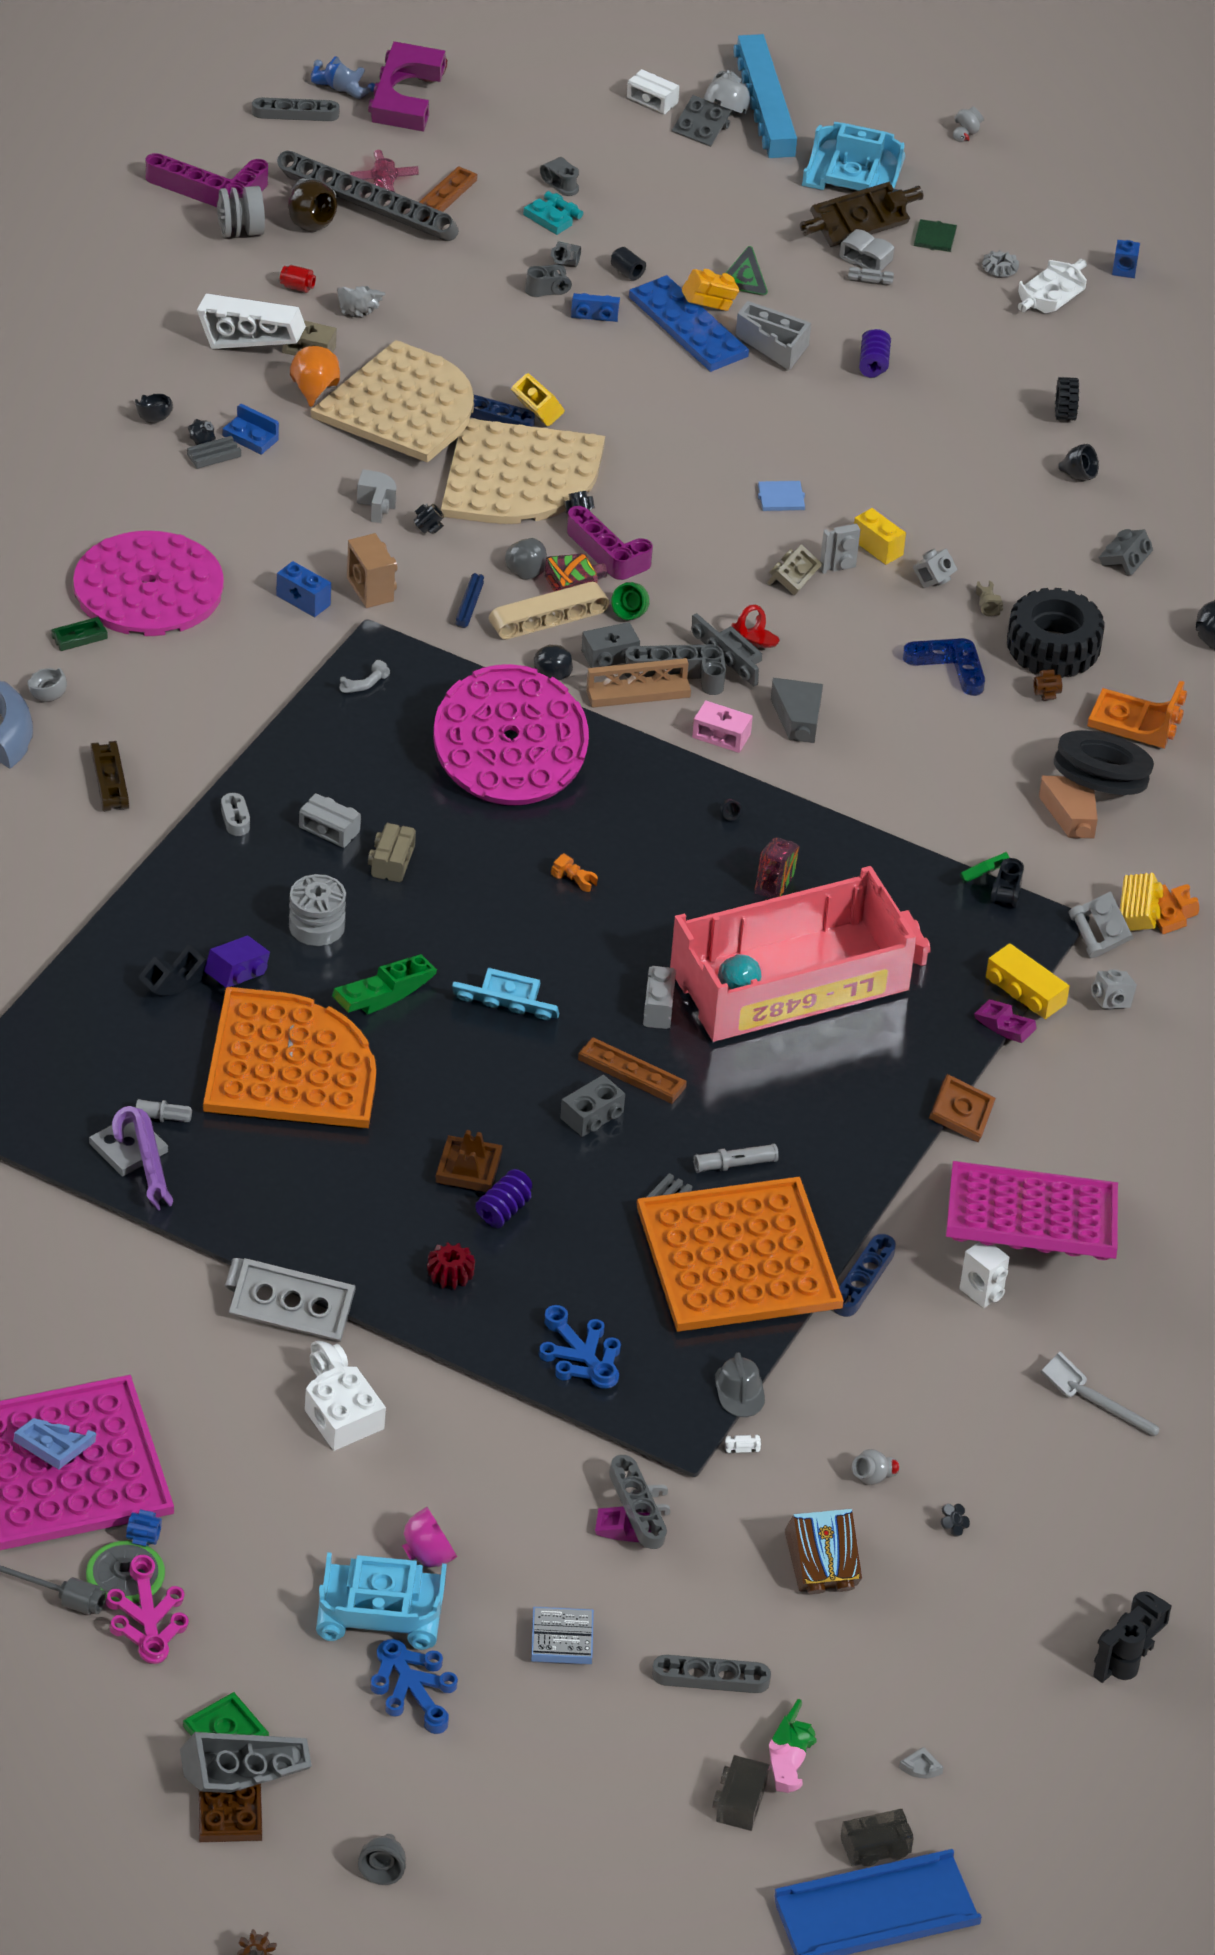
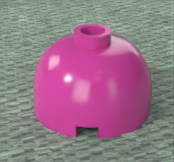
(427, 1540)

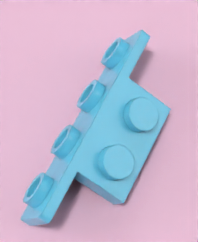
(510, 991)

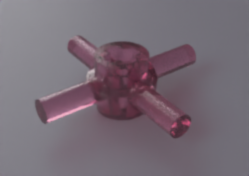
(384, 172)

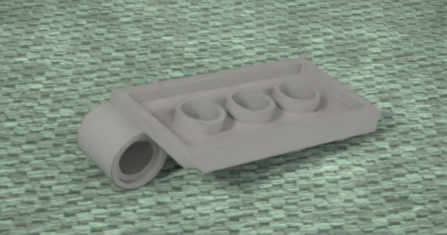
(249, 1276)

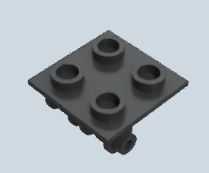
(702, 120)

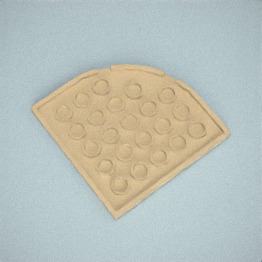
(402, 402)
(518, 471)

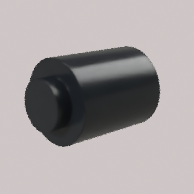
(628, 263)

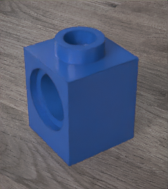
(1126, 258)

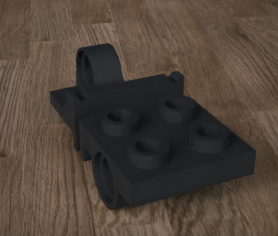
(1131, 1638)

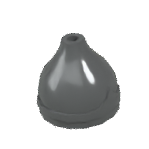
(382, 1860)

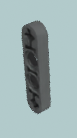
(318, 109)
(632, 1502)
(711, 1668)

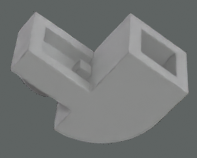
(378, 491)

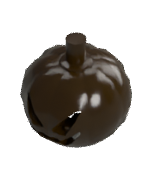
(312, 205)

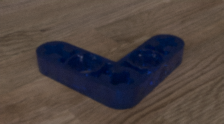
(953, 654)

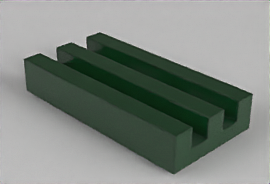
(79, 634)

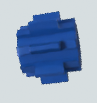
(144, 1528)

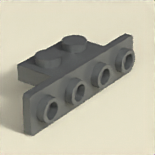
(736, 649)

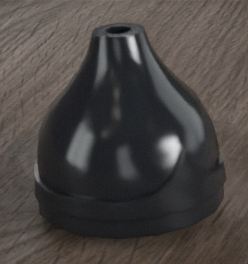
(1080, 462)

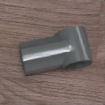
(566, 253)

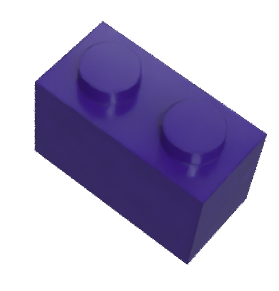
(237, 961)

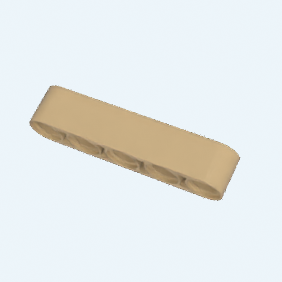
(549, 610)

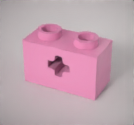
(722, 726)

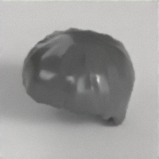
(526, 558)

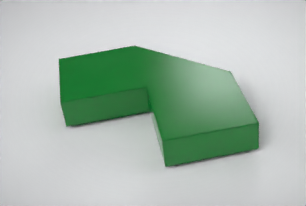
(984, 867)

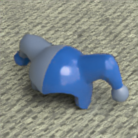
(340, 78)

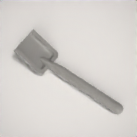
(1071, 1380)

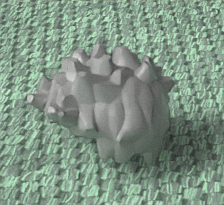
(359, 300)

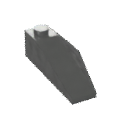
(240, 1761)

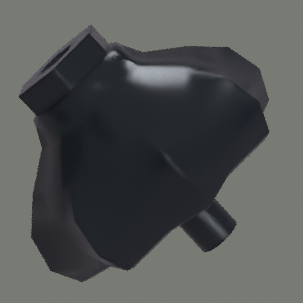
(201, 431)

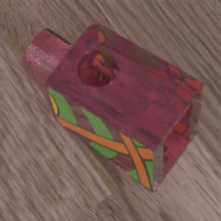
(572, 570)
(780, 859)

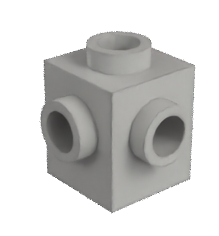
(935, 568)
(1113, 989)

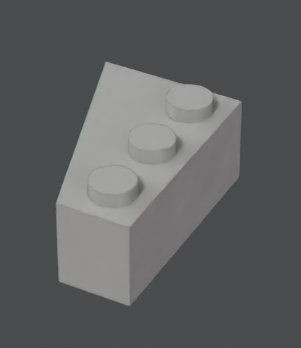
(773, 333)

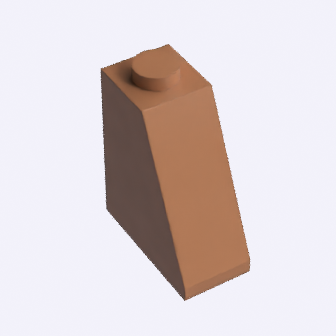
(1070, 805)

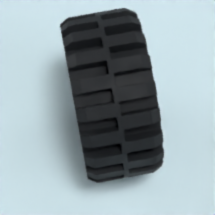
(1057, 612)

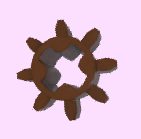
(1047, 685)
(258, 1940)

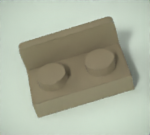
(796, 569)

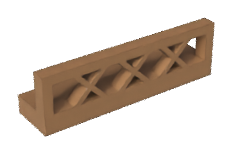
(637, 687)

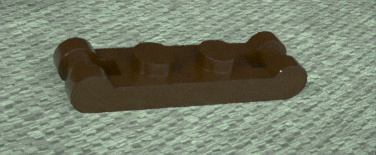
(109, 775)

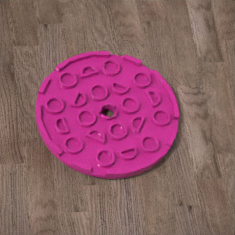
(183, 591)
(503, 770)

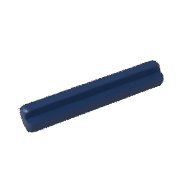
(469, 600)

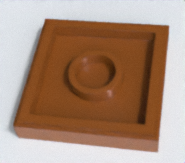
(962, 1108)

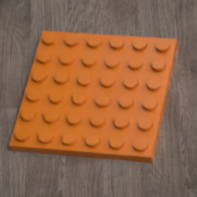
(739, 1254)

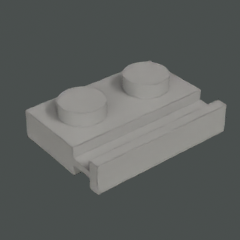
(840, 548)

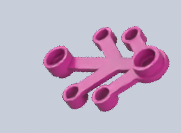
(147, 1614)

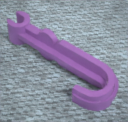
(148, 1149)

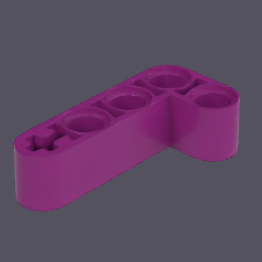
(605, 547)

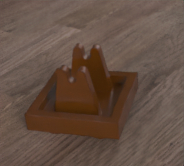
(469, 1162)

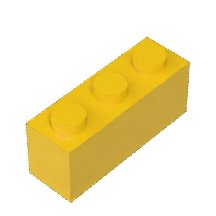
(1027, 981)

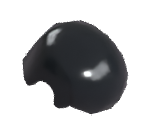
(154, 407)
(553, 661)

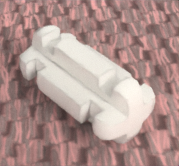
(742, 1443)

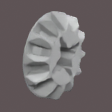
(1008, 266)

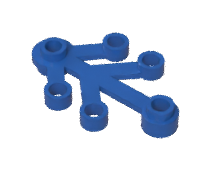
(602, 1373)
(413, 1681)

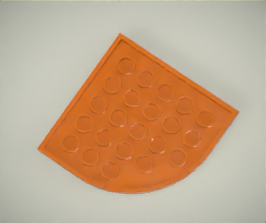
(254, 1075)

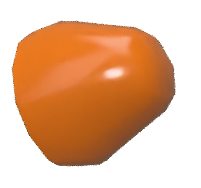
(314, 370)

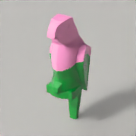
(789, 1750)

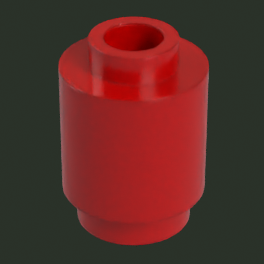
(297, 278)

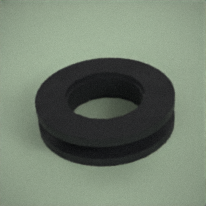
(1103, 762)

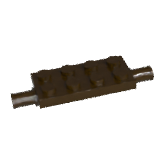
(866, 210)

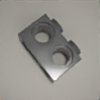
(592, 1105)

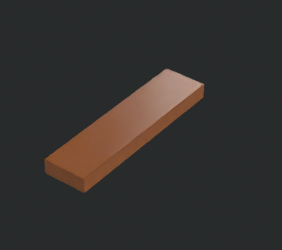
(449, 189)
(632, 1070)

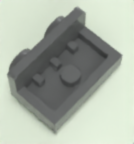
(1128, 549)

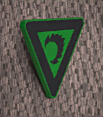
(748, 273)

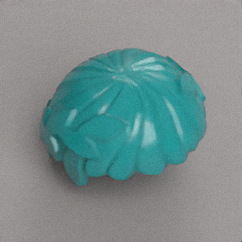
(739, 971)

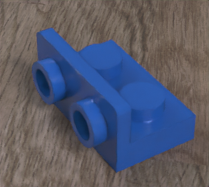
(595, 307)
(252, 429)

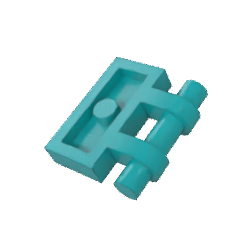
(549, 216)

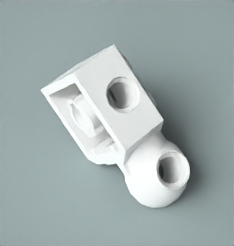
(341, 1398)

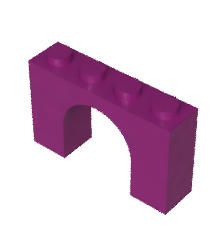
(402, 63)

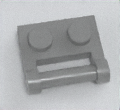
(1108, 920)

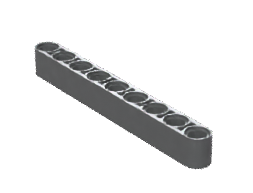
(375, 201)

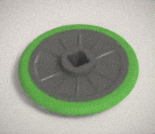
(111, 1567)

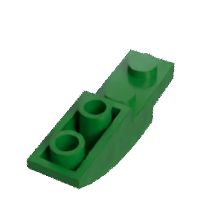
(387, 987)

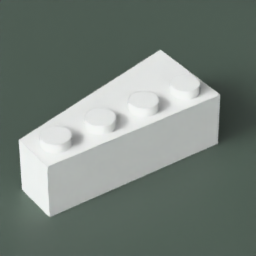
(247, 323)

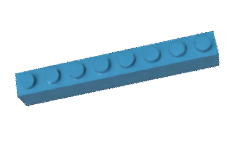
(765, 96)

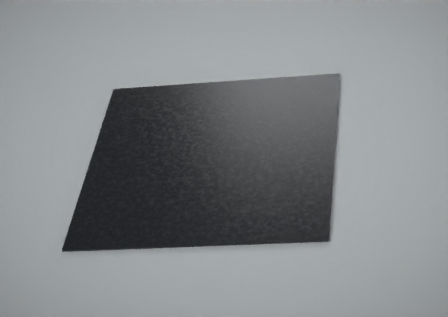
(362, 1205)

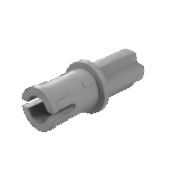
(165, 1111)

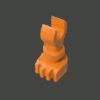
(564, 865)

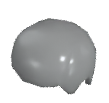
(48, 684)

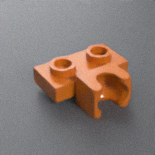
(1176, 908)

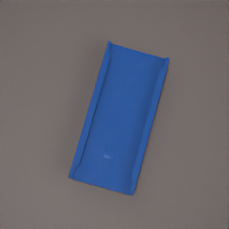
(876, 1906)

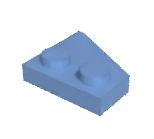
(53, 1441)

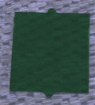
(935, 235)

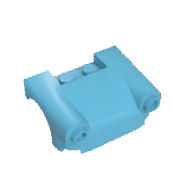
(853, 157)
(381, 1597)

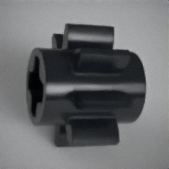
(579, 499)
(429, 518)

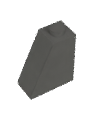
(797, 707)

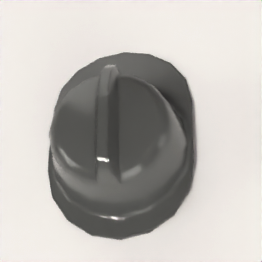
(740, 1387)

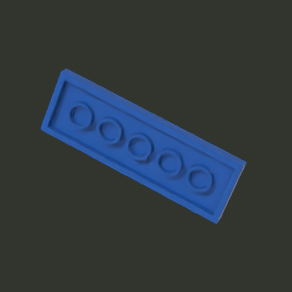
(688, 323)

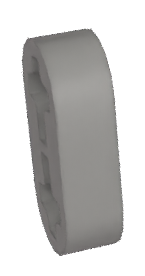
(230, 814)

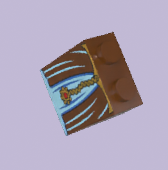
(824, 1551)

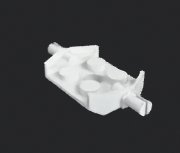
(1062, 282)

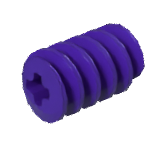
(874, 353)
(505, 1198)

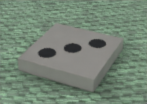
(122, 1156)

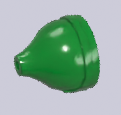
(630, 601)

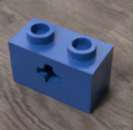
(303, 589)

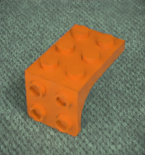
(1137, 717)

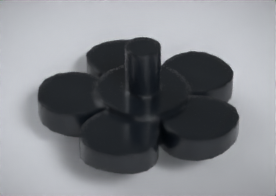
(954, 1519)

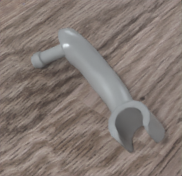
(379, 671)

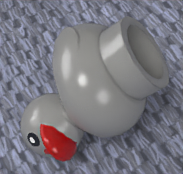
(970, 123)
(873, 1467)

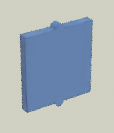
(781, 495)

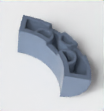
(16, 727)

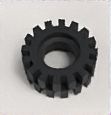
(1067, 398)

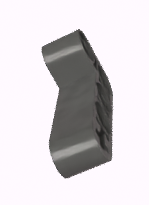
(704, 661)

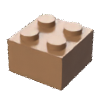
(371, 570)

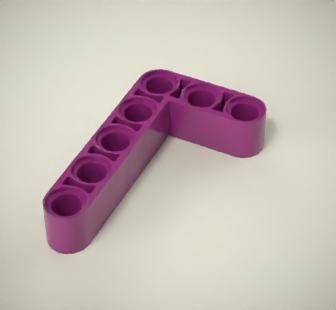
(201, 183)

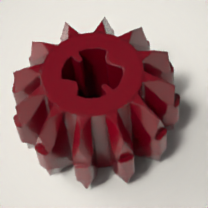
(451, 1265)

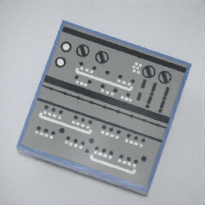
(562, 1635)

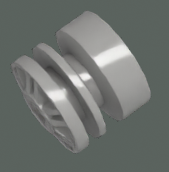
(241, 211)
(317, 910)

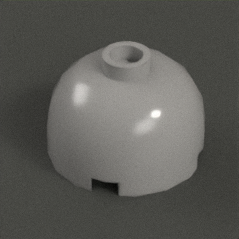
(729, 93)

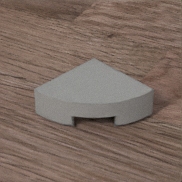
(921, 1765)

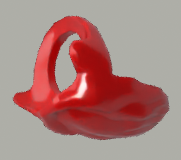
(756, 635)

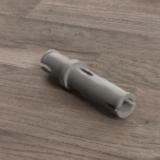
(724, 1159)

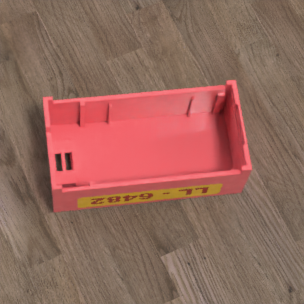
(813, 953)

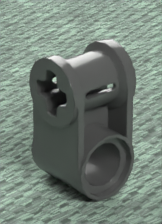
(561, 176)
(544, 280)

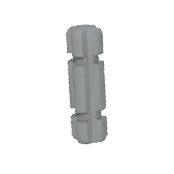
(871, 275)

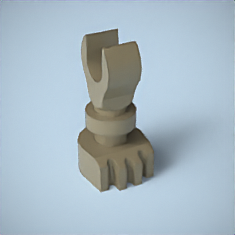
(989, 603)

